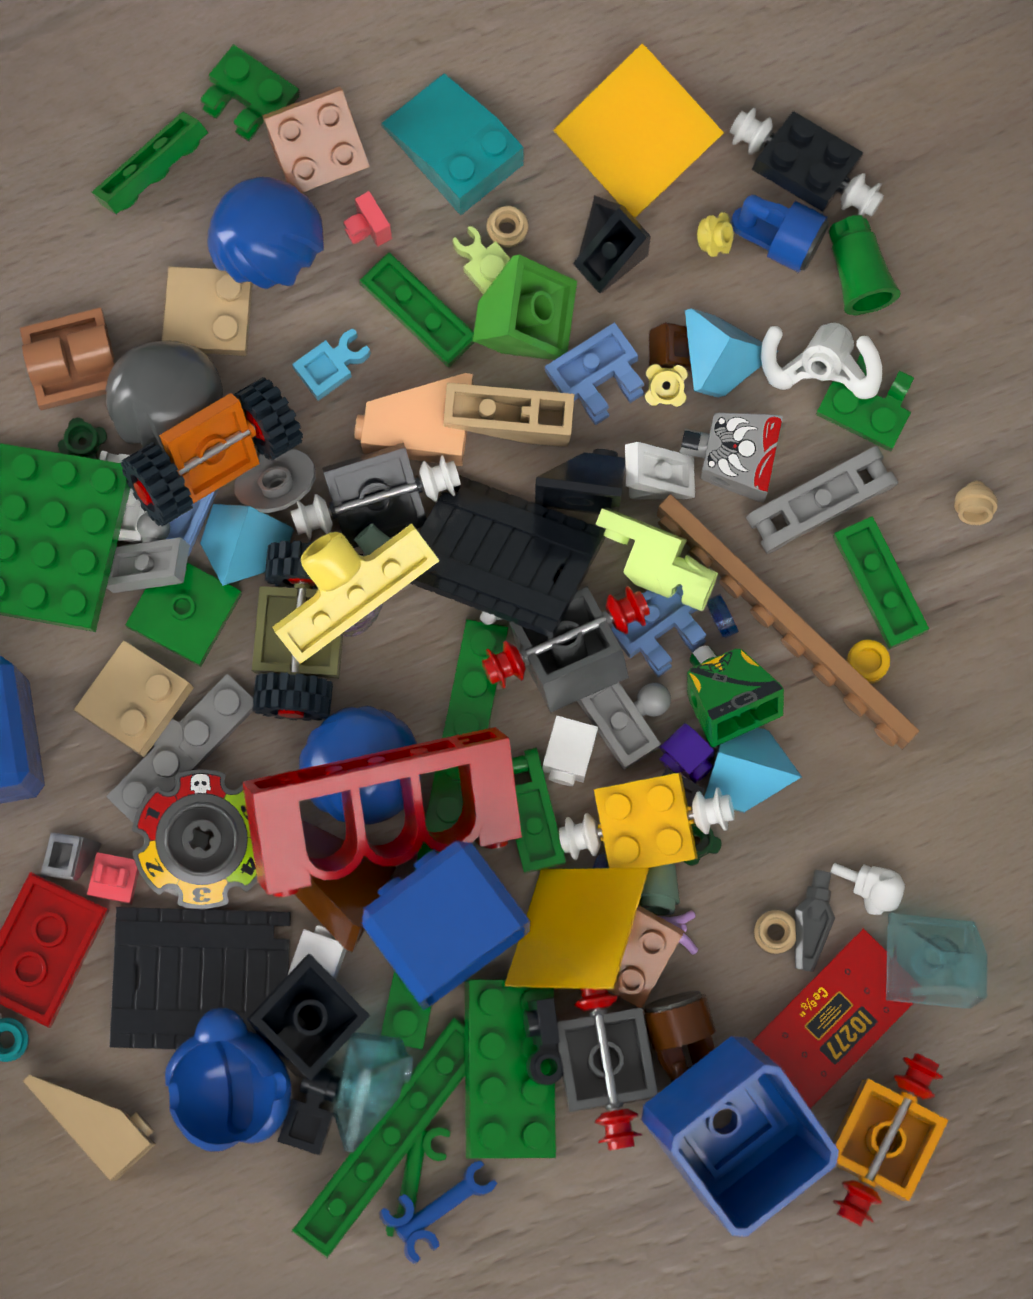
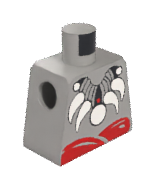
(737, 452)

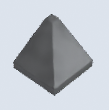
(68, 856)

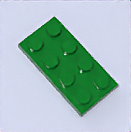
(503, 1107)

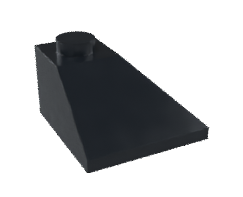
(583, 483)
(307, 1018)

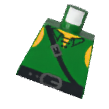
(731, 694)

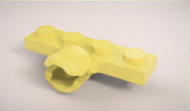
(350, 586)

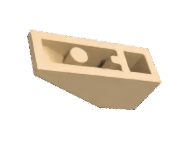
(510, 413)
(103, 1131)

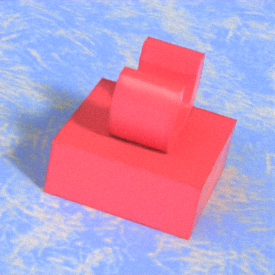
(368, 222)
(113, 878)

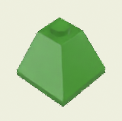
(526, 311)

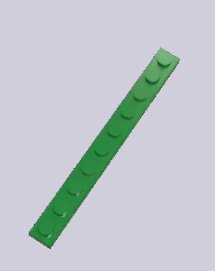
(467, 712)

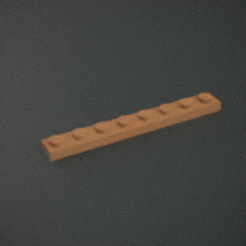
(796, 633)

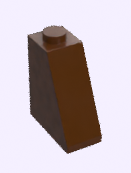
(342, 901)

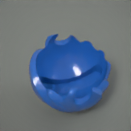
(264, 232)
(352, 734)

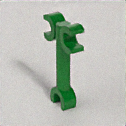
(414, 1165)

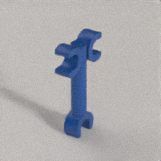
(411, 1227)

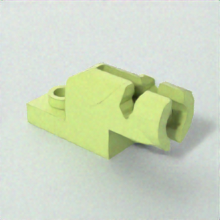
(657, 560)

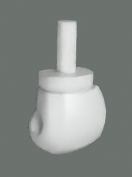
(877, 885)

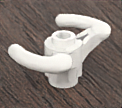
(825, 359)

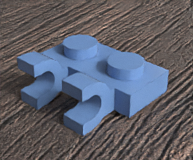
(594, 363)
(663, 616)

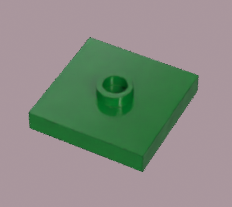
(185, 615)

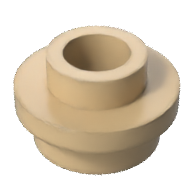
(503, 215)
(779, 918)

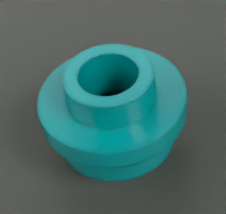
(21, 1039)

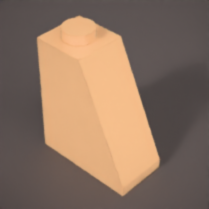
(415, 420)

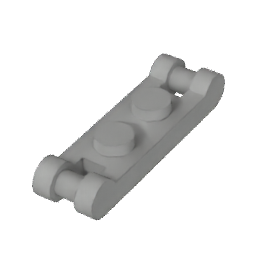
(822, 499)

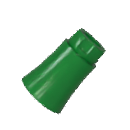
(861, 267)

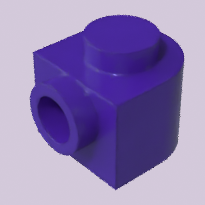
(687, 754)

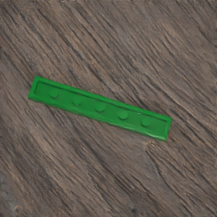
(386, 1145)

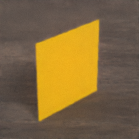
(638, 131)
(577, 928)

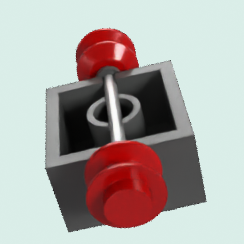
(580, 655)
(606, 1064)

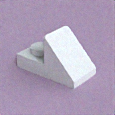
(658, 472)

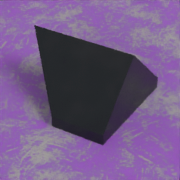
(611, 244)

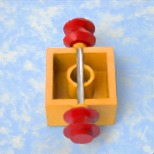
(887, 1139)

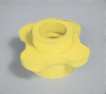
(715, 234)
(674, 394)

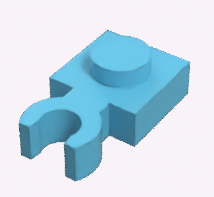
(326, 368)

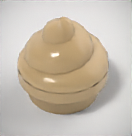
(975, 503)

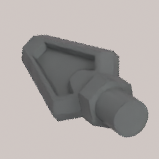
(813, 922)

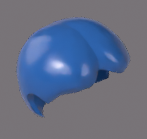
(227, 1084)

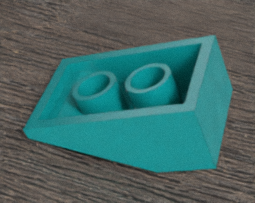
(455, 142)

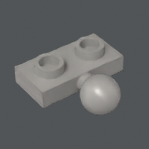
(149, 563)
(622, 721)

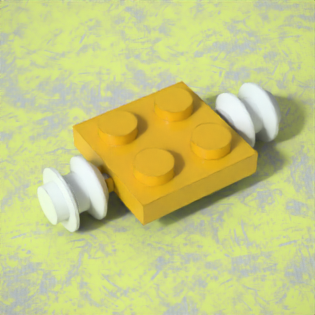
(646, 823)

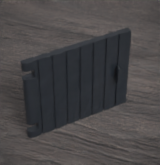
(506, 554)
(187, 968)

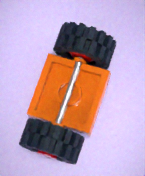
(211, 450)

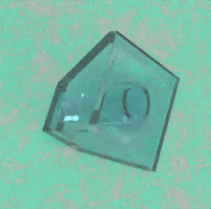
(935, 961)
(369, 1084)

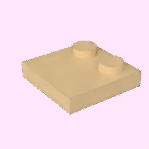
(207, 310)
(134, 698)

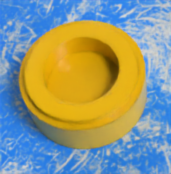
(869, 659)

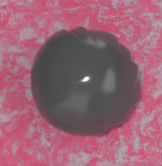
(159, 388)

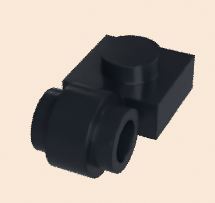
(542, 1025)
(307, 1122)

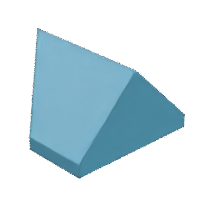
(719, 353)
(239, 540)
(751, 769)

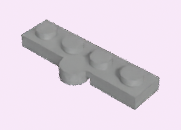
(184, 744)

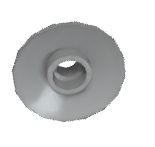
(276, 482)

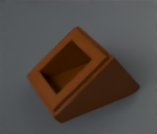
(669, 346)

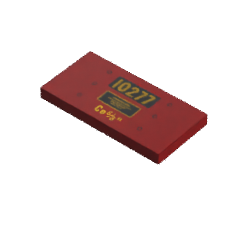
(833, 1019)

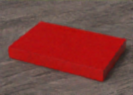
(45, 947)

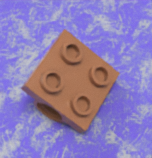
(316, 140)
(68, 358)
(645, 956)

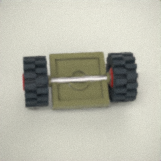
(284, 684)

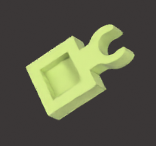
(484, 262)

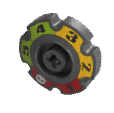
(167, 828)

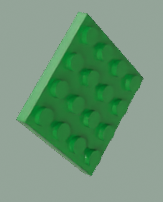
(57, 534)

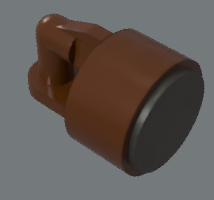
(680, 1022)

